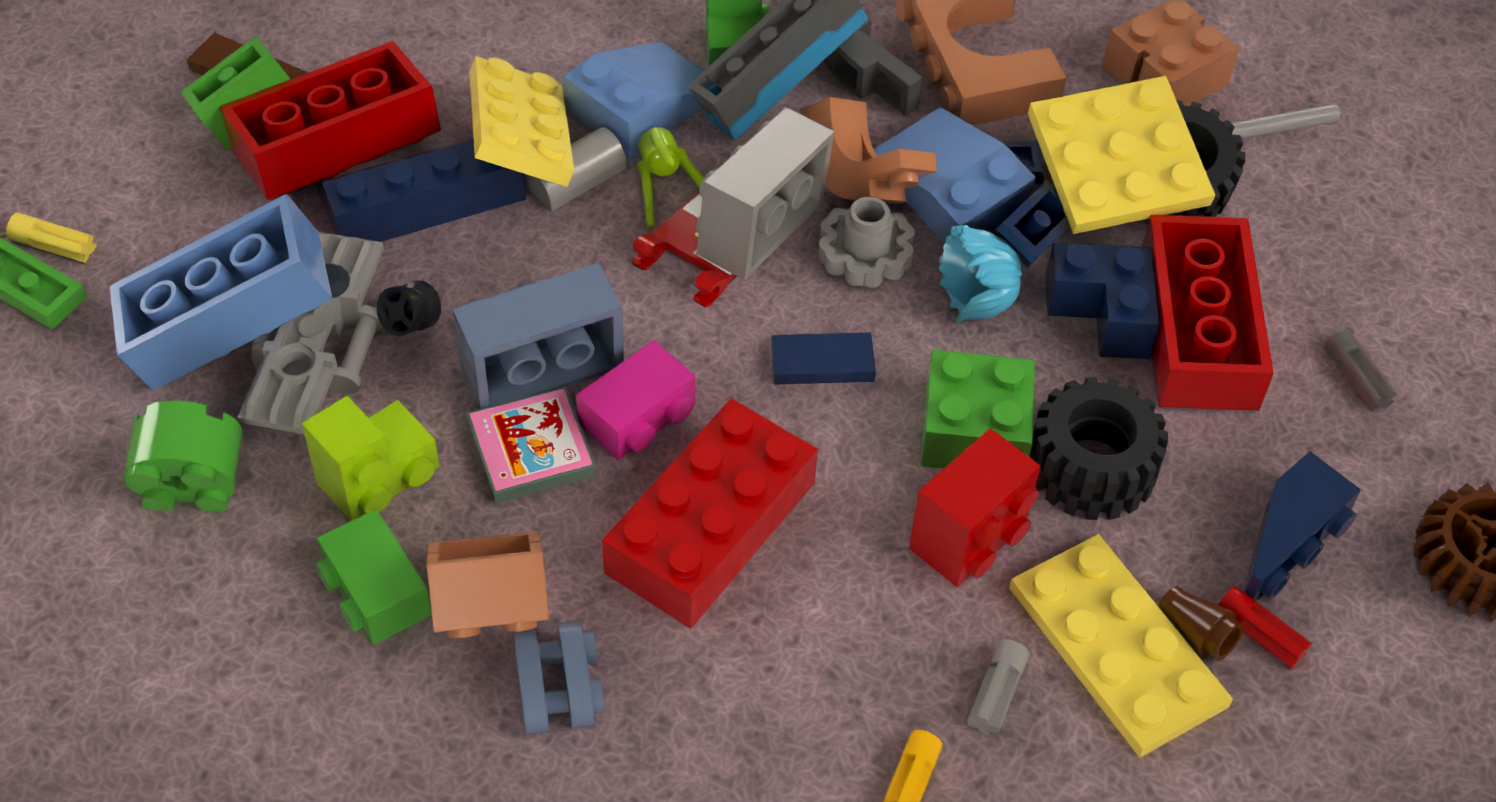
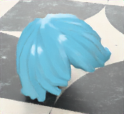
(979, 273)

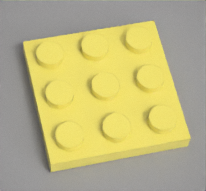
(1120, 154)

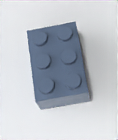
(540, 336)

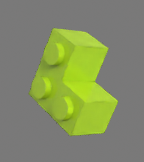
(368, 459)

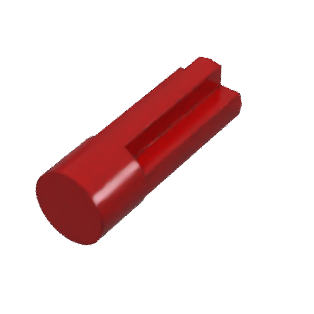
(1266, 628)

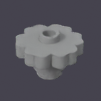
(866, 243)

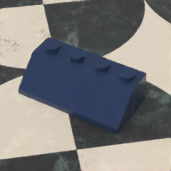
(417, 192)

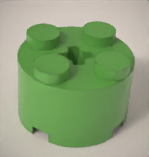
(183, 456)

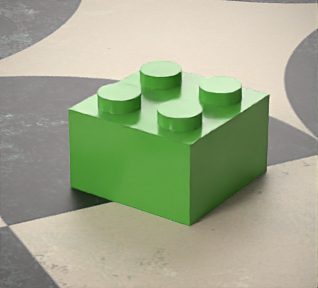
(971, 396)

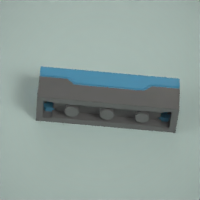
(773, 60)

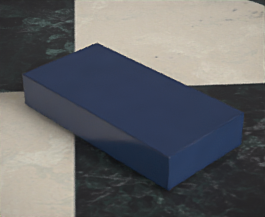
(823, 358)

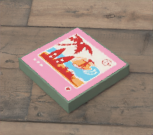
(530, 444)

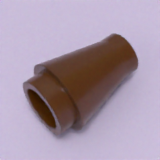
(1203, 624)

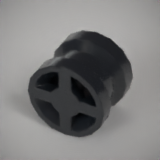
(408, 308)

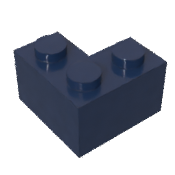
(1107, 285)

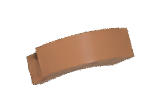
(854, 165)

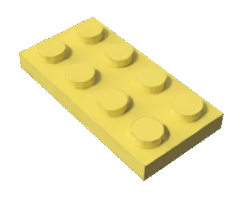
(520, 121)
(1120, 645)

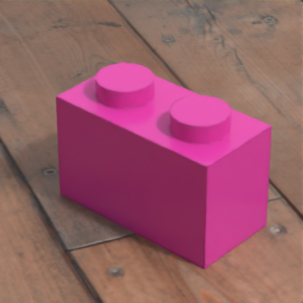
(636, 400)

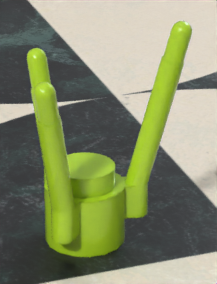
(663, 158)

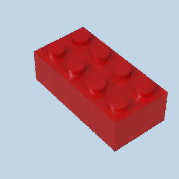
(331, 119)
(1210, 312)
(709, 512)

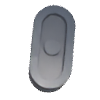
(582, 695)

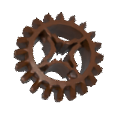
(1453, 544)

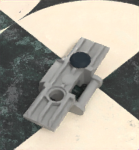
(291, 359)

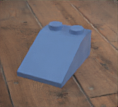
(631, 92)
(975, 178)

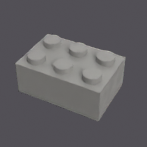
(763, 192)

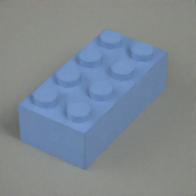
(219, 293)

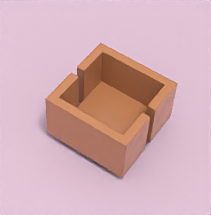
(1173, 46)
(487, 584)

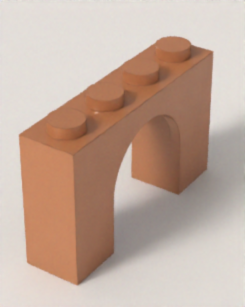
(975, 84)

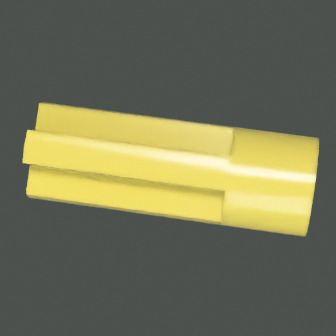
(50, 237)

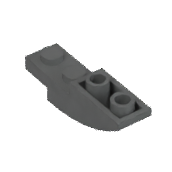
(868, 68)

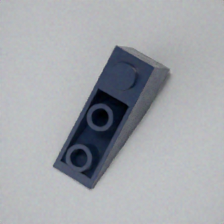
(1300, 514)

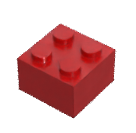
(974, 508)

